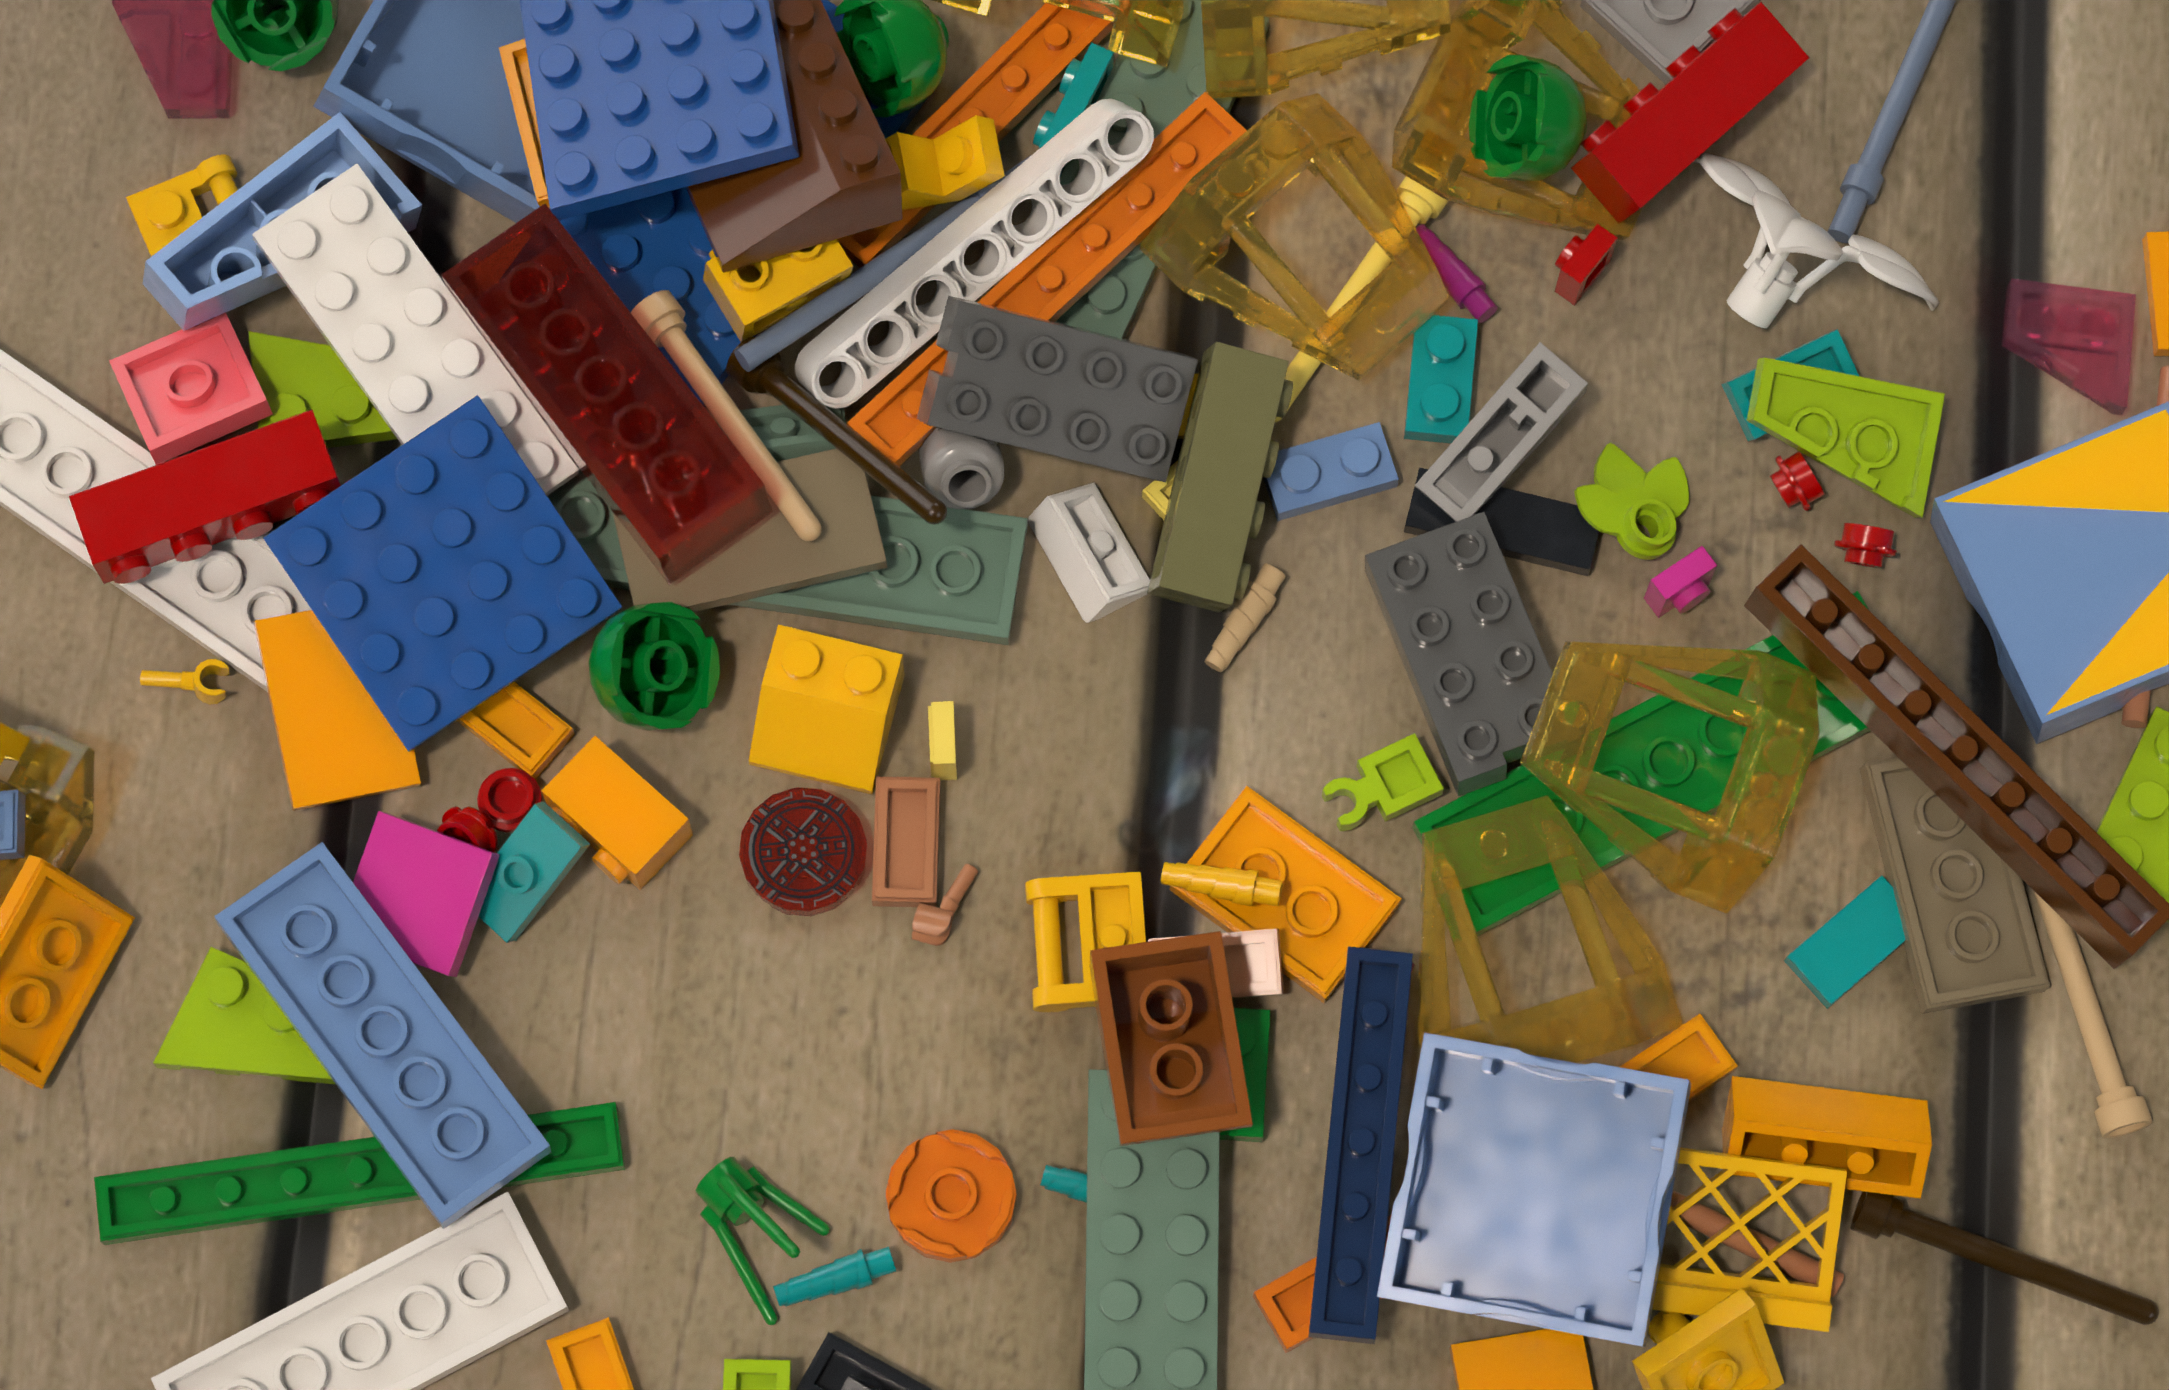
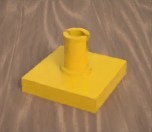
(1713, 1352)

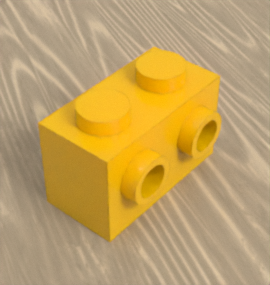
(774, 288)

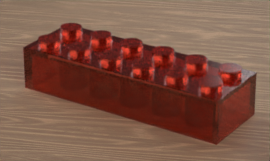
(608, 394)

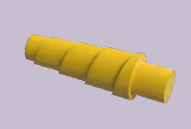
(1223, 883)

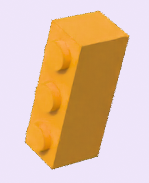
(1873, 1136)

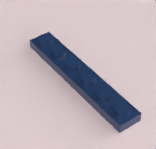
(1360, 1145)

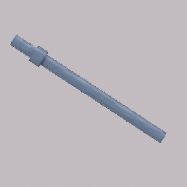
(1864, 178)
(849, 289)

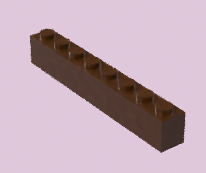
(1958, 757)

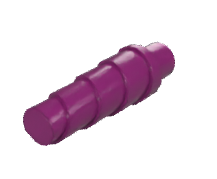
(1457, 277)

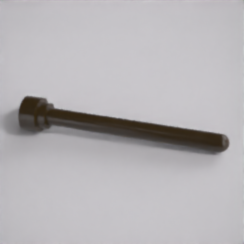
(771, 379)
(1885, 1215)

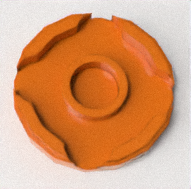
(951, 1195)

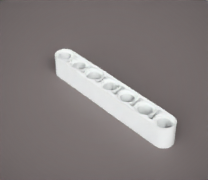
(1004, 249)

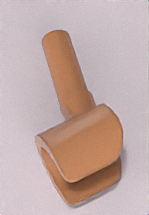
(934, 924)

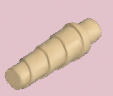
(1245, 616)

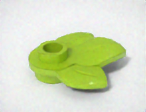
(1630, 496)

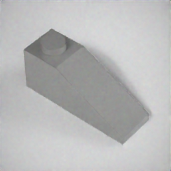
(1503, 434)

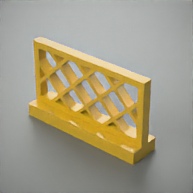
(1778, 1300)

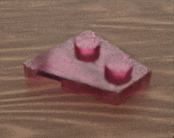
(180, 55)
(2074, 337)

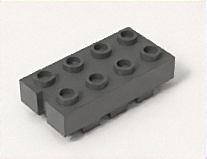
(1057, 389)
(1463, 646)

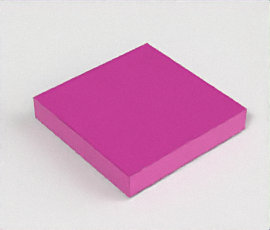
(425, 889)

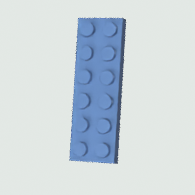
(383, 1035)

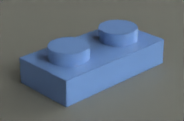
(1331, 471)

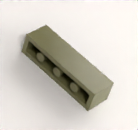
(1219, 478)

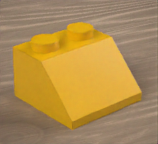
(826, 709)

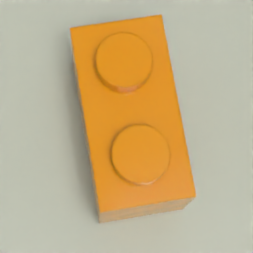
(617, 814)

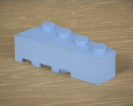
(216, 259)

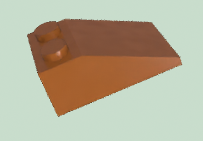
(1170, 1038)

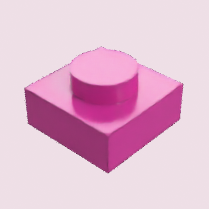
(1681, 584)

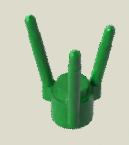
(734, 1196)

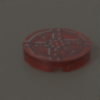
(803, 851)

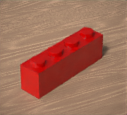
(1690, 112)
(204, 498)

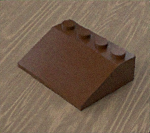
(844, 168)

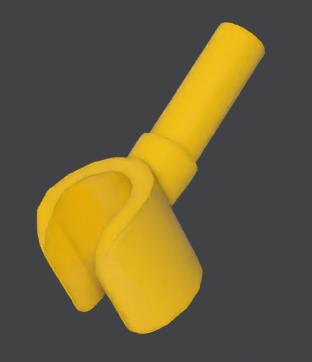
(190, 680)

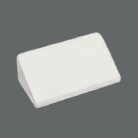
(1089, 551)

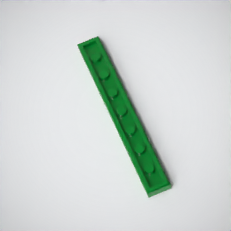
(321, 1180)

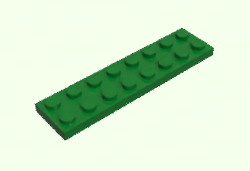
(1650, 746)

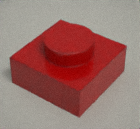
(1583, 262)

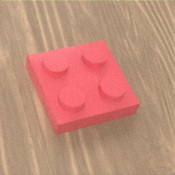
(190, 388)

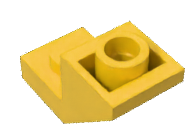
(949, 165)

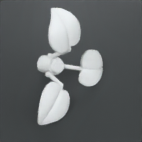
(1770, 279)

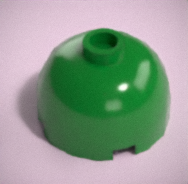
(275, 31)
(894, 51)
(1527, 119)
(654, 666)

